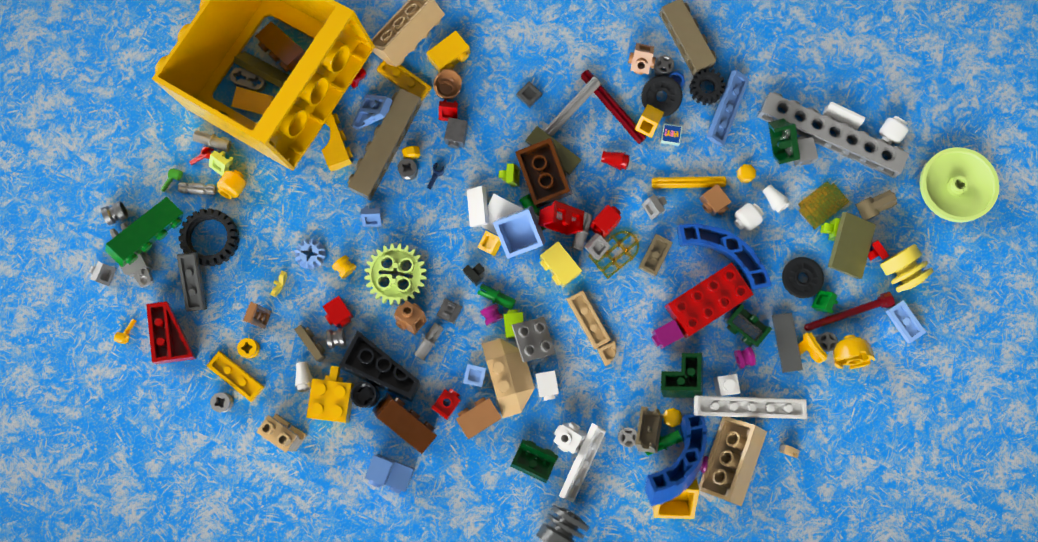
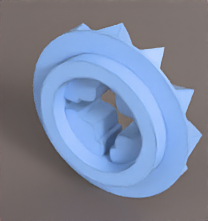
(314, 261)

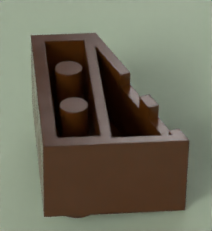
(280, 46)
(404, 422)

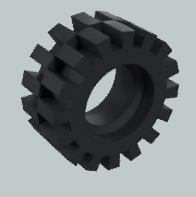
(714, 79)

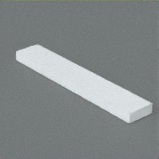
(750, 407)

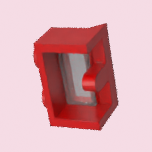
(562, 218)

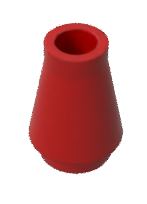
(616, 159)

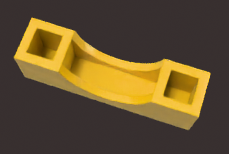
(336, 152)

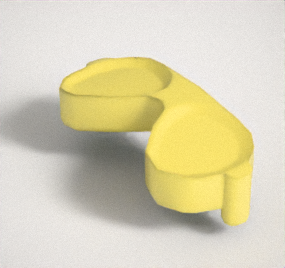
(282, 279)

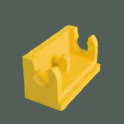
(251, 100)

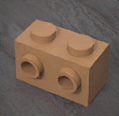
(478, 418)

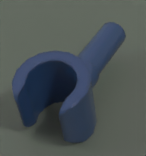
(436, 174)

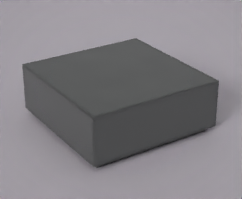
(529, 94)

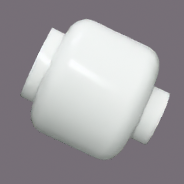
(894, 130)
(748, 217)

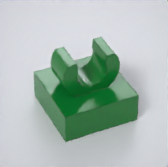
(824, 301)

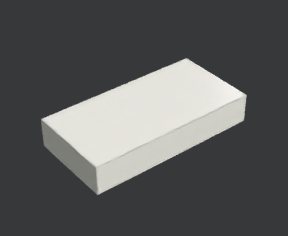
(477, 206)

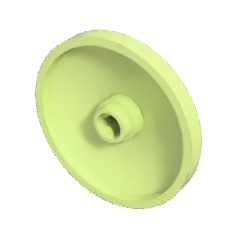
(959, 184)

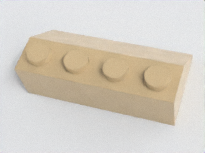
(406, 30)
(732, 460)

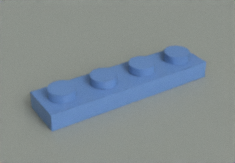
(727, 108)

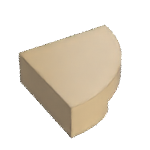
(607, 353)
(788, 450)

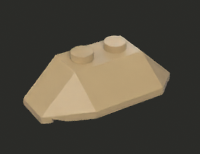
(509, 376)

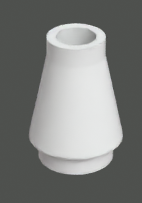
(776, 199)
(303, 377)

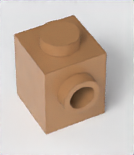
(715, 201)

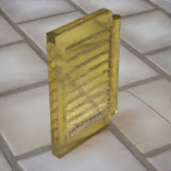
(822, 204)

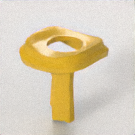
(811, 345)

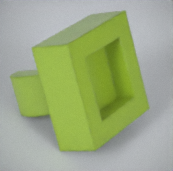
(511, 175)
(831, 228)

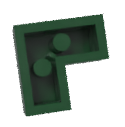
(688, 381)

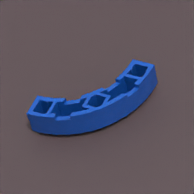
(731, 247)
(674, 480)

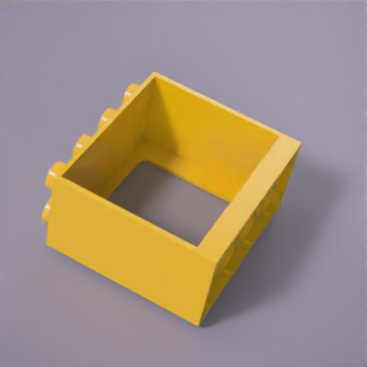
(307, 97)

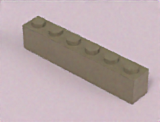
(384, 144)

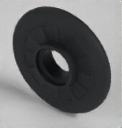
(666, 84)
(813, 272)

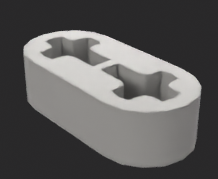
(249, 76)

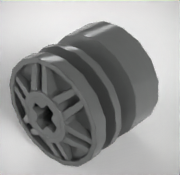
(563, 526)

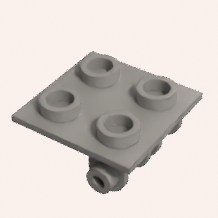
(533, 339)

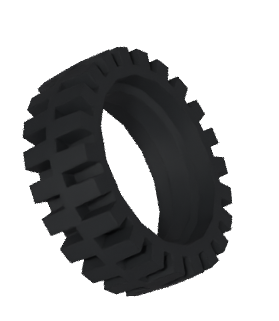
(209, 214)

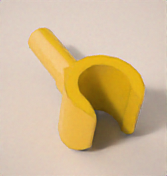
(123, 338)

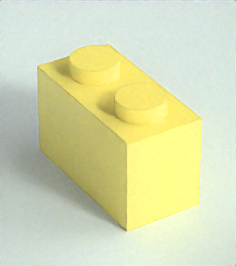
(560, 265)

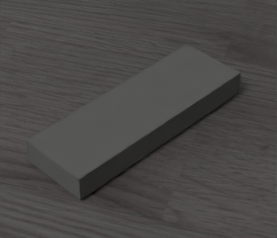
(191, 281)
(787, 342)

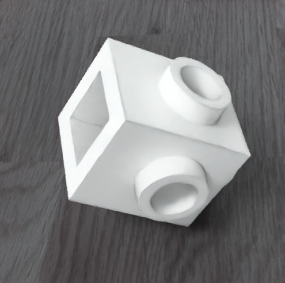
(569, 437)

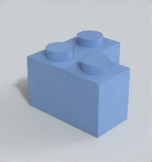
(389, 472)

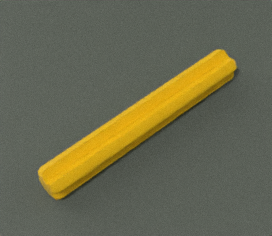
(688, 182)

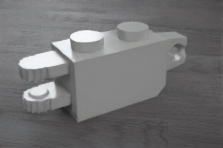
(140, 268)

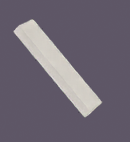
(582, 463)

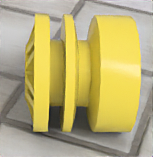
(906, 268)

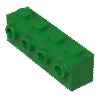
(144, 232)

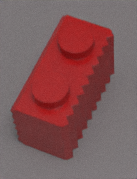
(606, 221)

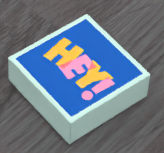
(671, 134)

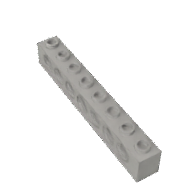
(896, 155)

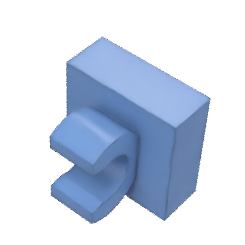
(371, 217)

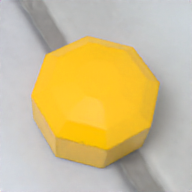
(411, 152)
(746, 173)
(672, 417)

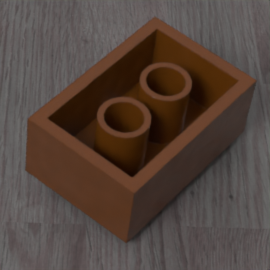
(544, 172)

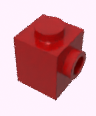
(338, 312)

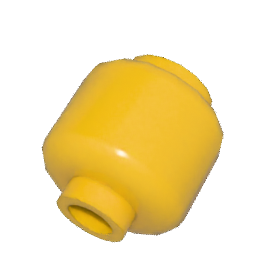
(231, 184)

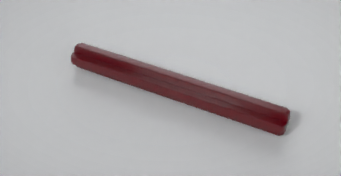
(615, 109)

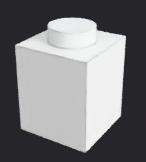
(547, 385)
(726, 385)

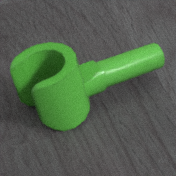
(172, 174)

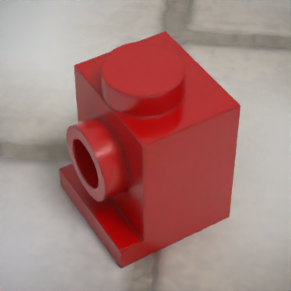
(446, 411)

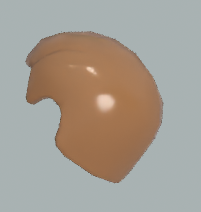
(447, 84)

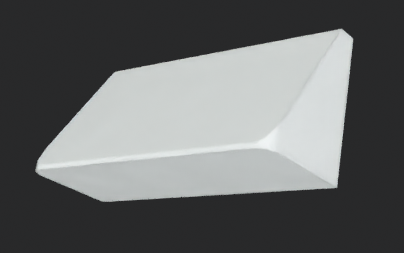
(844, 115)

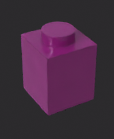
(667, 334)

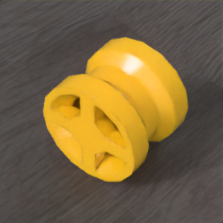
(344, 266)
(253, 348)

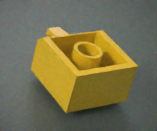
(330, 398)

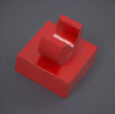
(447, 110)
(877, 251)

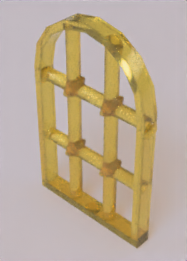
(625, 251)

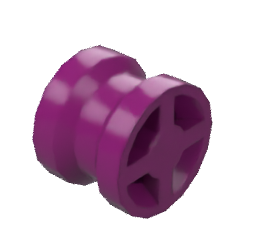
(491, 314)
(745, 357)

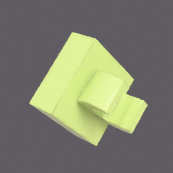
(219, 162)

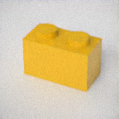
(449, 52)

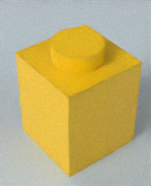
(649, 120)

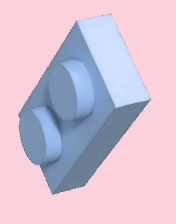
(905, 321)

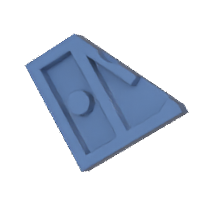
(371, 110)

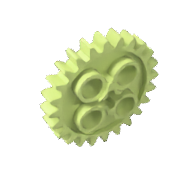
(398, 257)

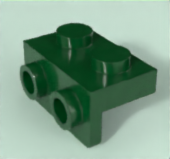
(534, 460)

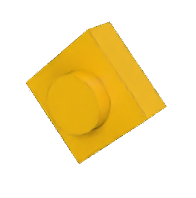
(489, 243)

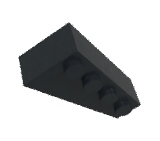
(375, 366)

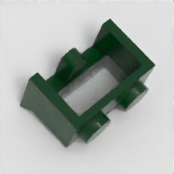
(784, 141)
(747, 326)

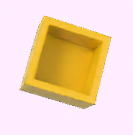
(681, 506)

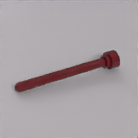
(885, 300)

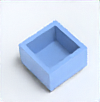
(519, 232)

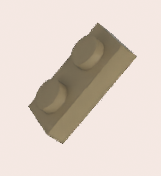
(655, 255)
(306, 336)

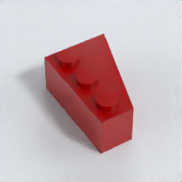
(166, 335)

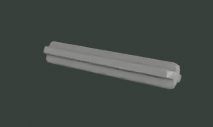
(572, 106)

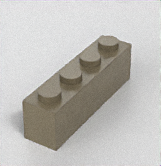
(687, 36)

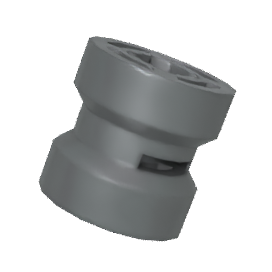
(114, 213)

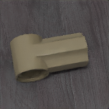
(873, 206)

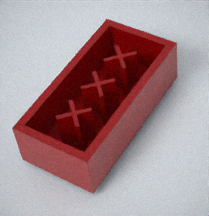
(709, 300)

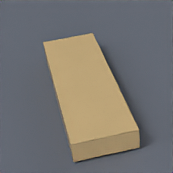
(588, 319)

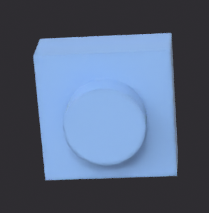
(474, 375)

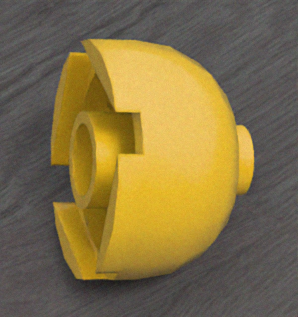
(852, 352)

